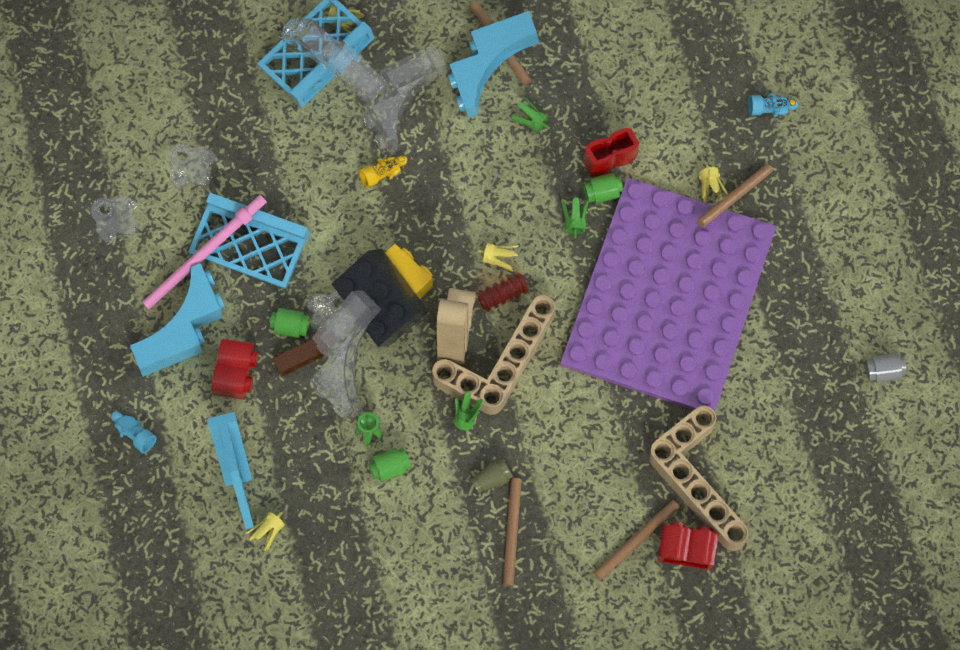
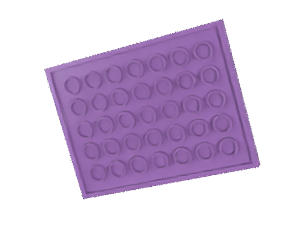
(668, 297)

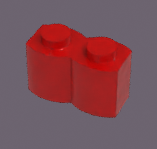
(613, 152)
(233, 369)
(688, 546)

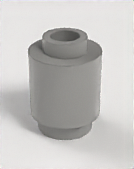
(885, 367)

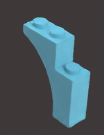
(490, 49)
(179, 337)

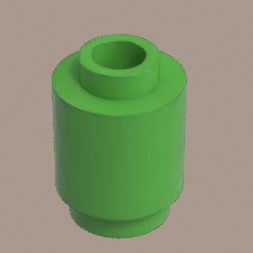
(603, 188)
(290, 323)
(389, 464)

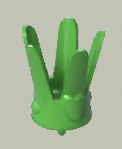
(538, 118)
(576, 222)
(464, 416)
(368, 424)

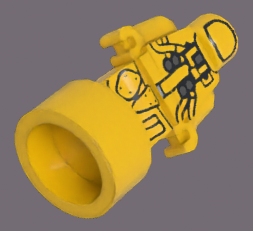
(385, 168)

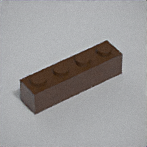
(297, 357)

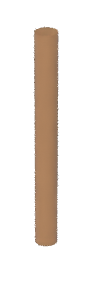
(512, 61)
(735, 195)
(512, 532)
(636, 540)

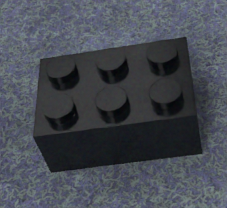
(389, 290)

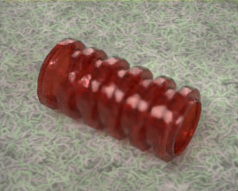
(503, 291)

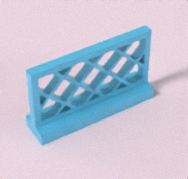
(318, 76)
(264, 223)
(232, 459)

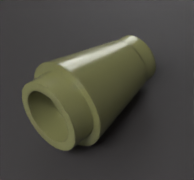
(492, 476)

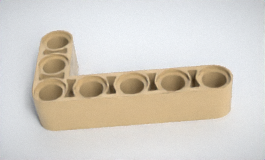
(453, 325)
(506, 364)
(694, 480)

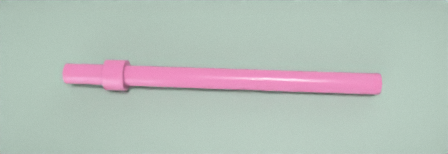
(243, 216)

